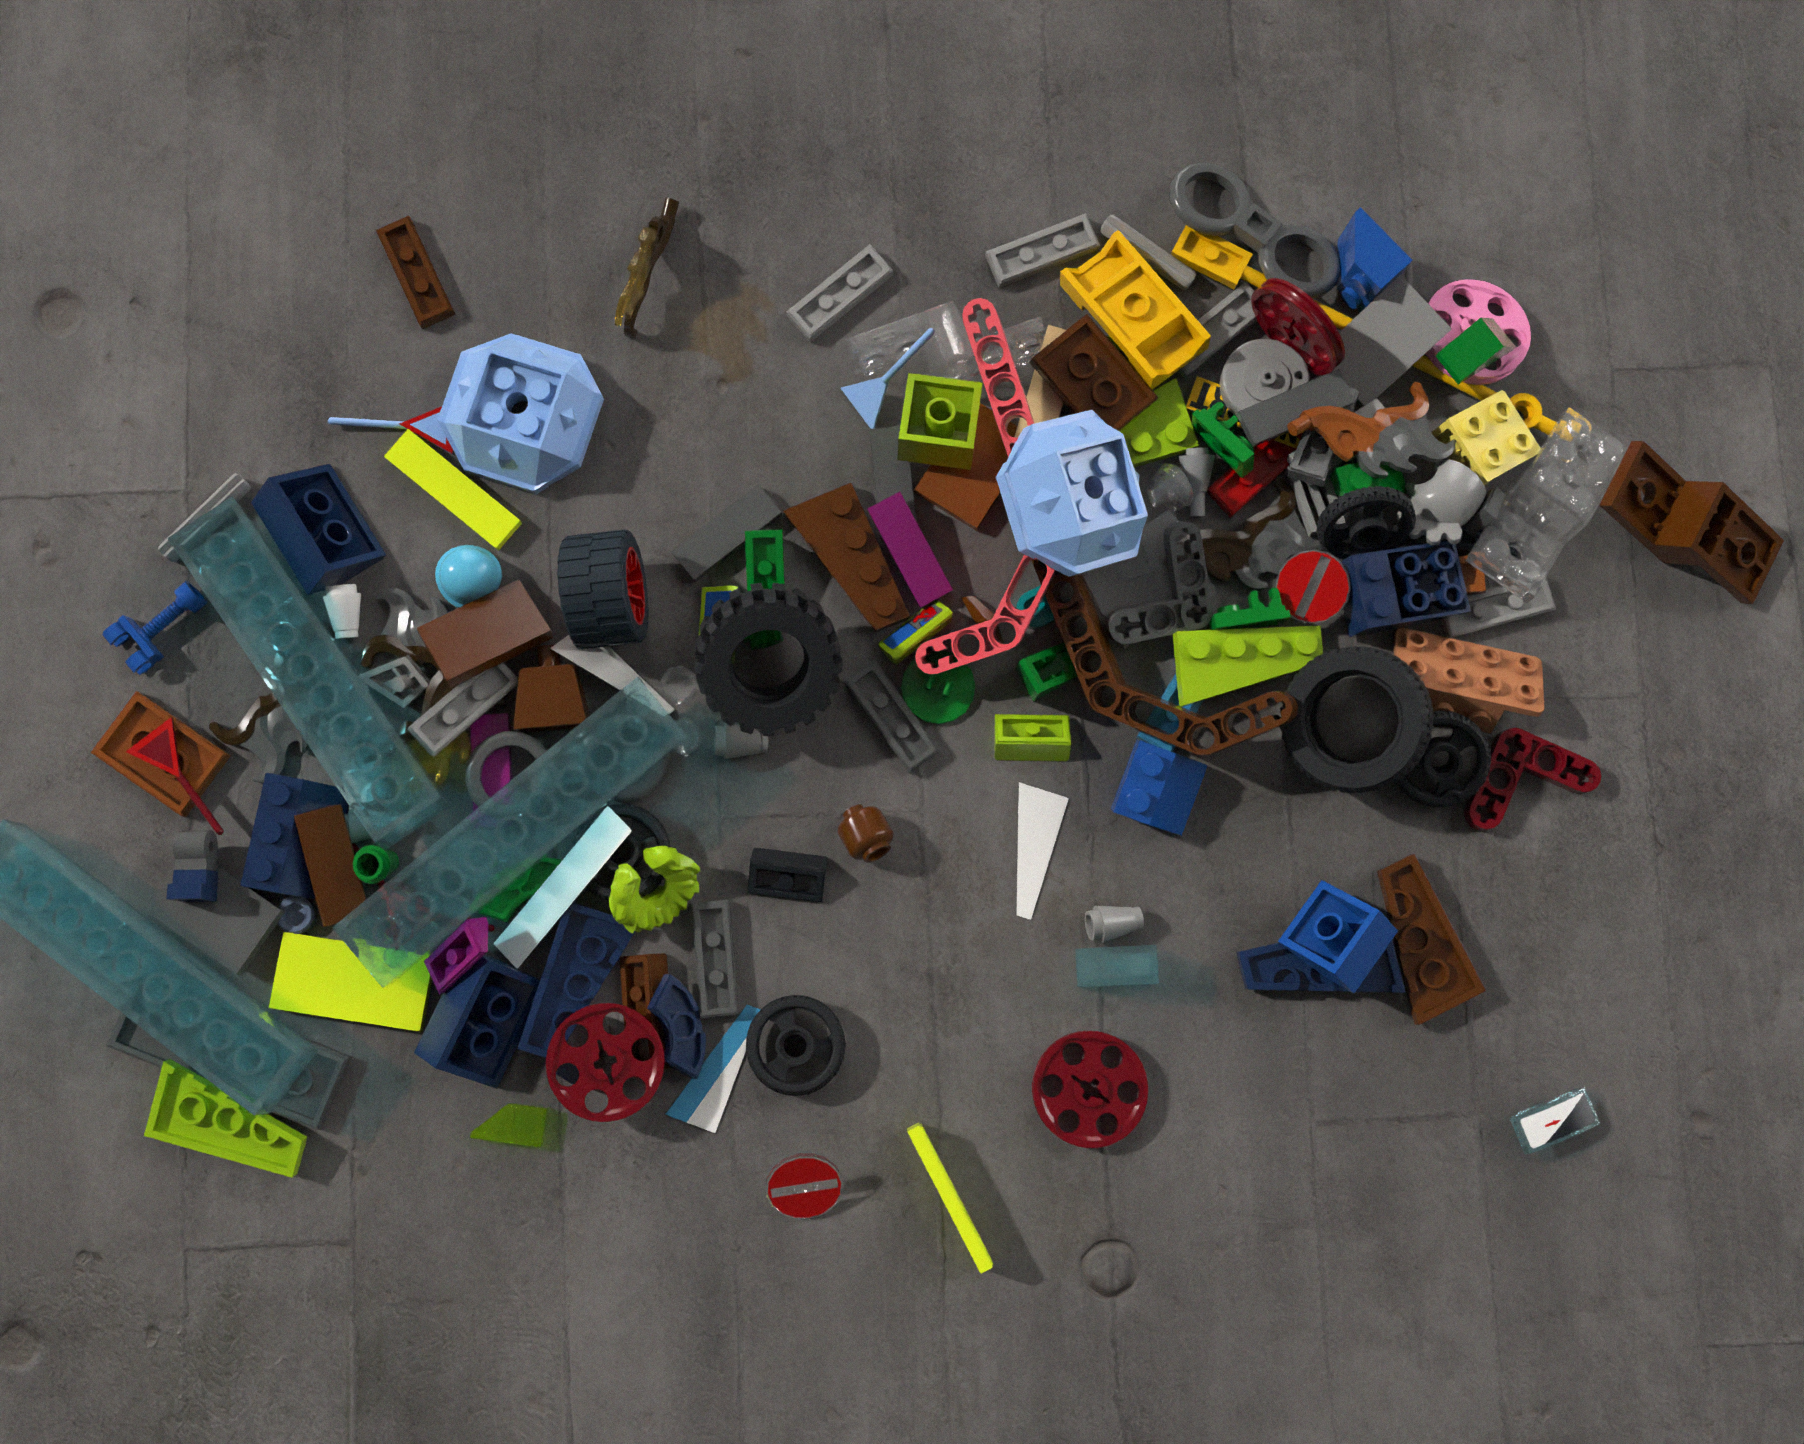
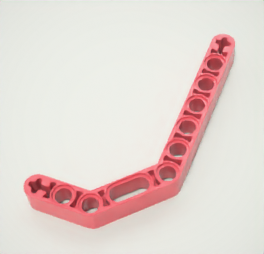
(1004, 412)

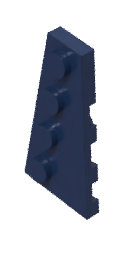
(576, 967)
(1279, 969)

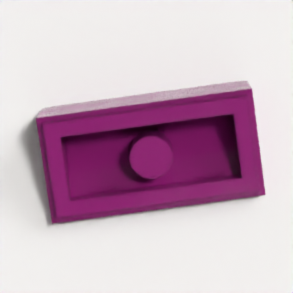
(458, 953)

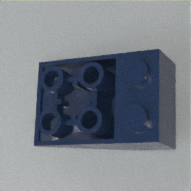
(1404, 588)

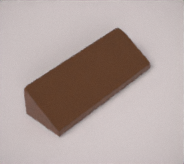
(330, 862)
(639, 982)

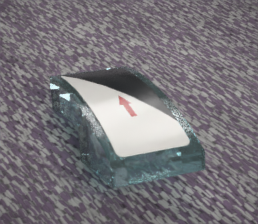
(1554, 1121)

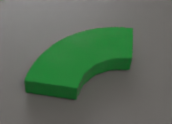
(520, 891)

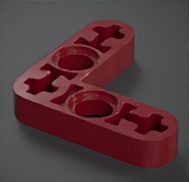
(1527, 761)

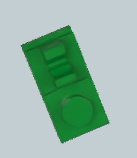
(1219, 437)
(764, 557)
(1254, 617)

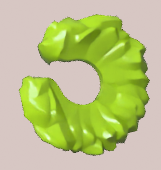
(663, 902)

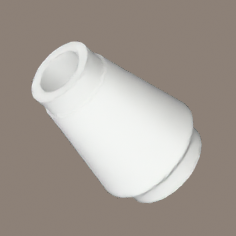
(343, 609)

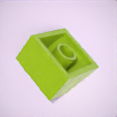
(939, 421)

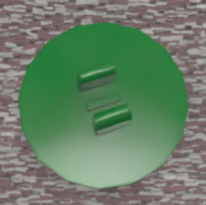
(938, 696)

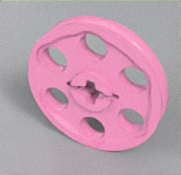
(1460, 318)

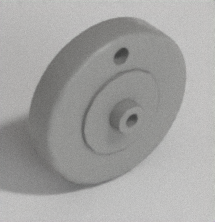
(1260, 372)

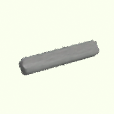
(1155, 256)
(234, 486)

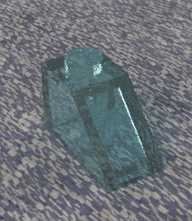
(1117, 966)

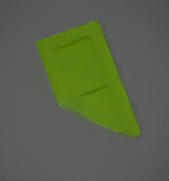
(515, 1125)

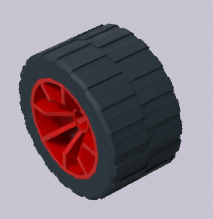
(603, 589)

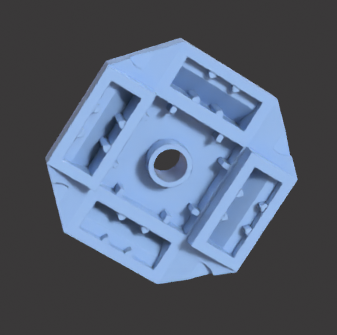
(526, 447)
(1073, 494)

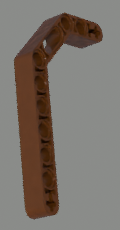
(1128, 696)

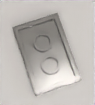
(1388, 339)

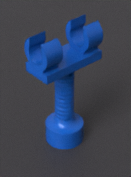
(121, 631)

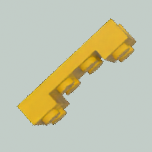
(1136, 310)

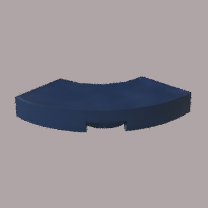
(681, 1026)

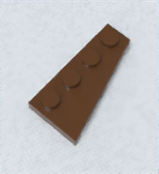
(847, 547)
(1428, 949)

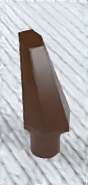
(980, 612)

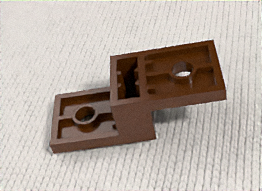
(1692, 522)

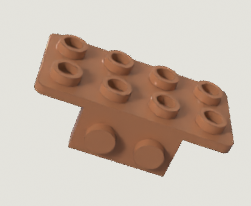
(1473, 677)

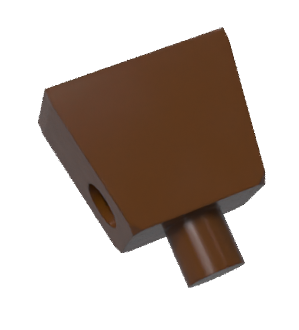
(549, 695)

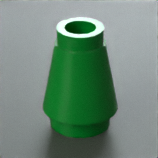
(374, 863)

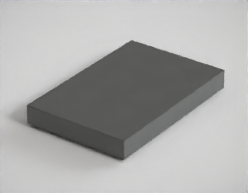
(225, 929)

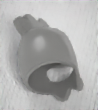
(1445, 502)

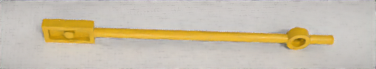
(1228, 265)

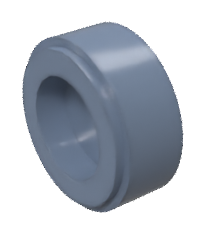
(299, 915)

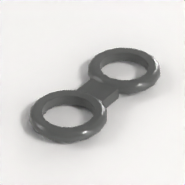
(1253, 226)
(536, 748)

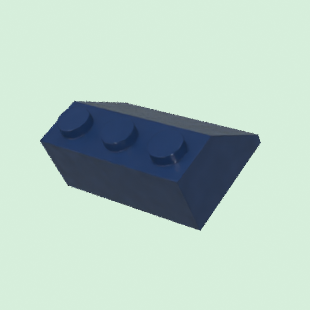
(317, 527)
(275, 850)
(479, 1022)

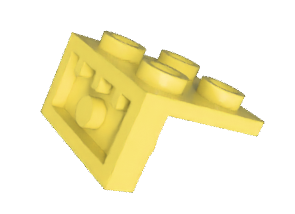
(1489, 437)

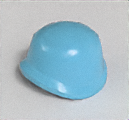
(467, 574)

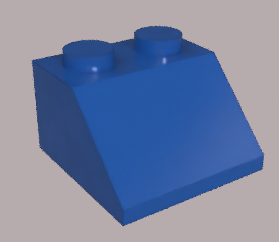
(1367, 261)
(1158, 787)
(1338, 935)

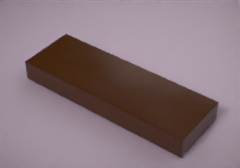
(415, 272)

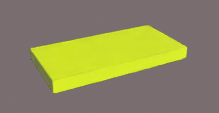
(329, 981)

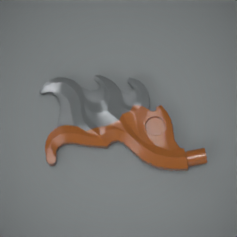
(1384, 439)

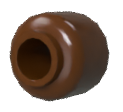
(865, 833)

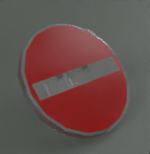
(1313, 586)
(804, 1186)

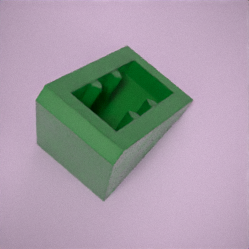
(1475, 349)
(1046, 671)

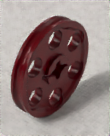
(1298, 321)
(590, 1078)
(1090, 1109)

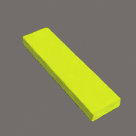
(453, 489)
(950, 1197)

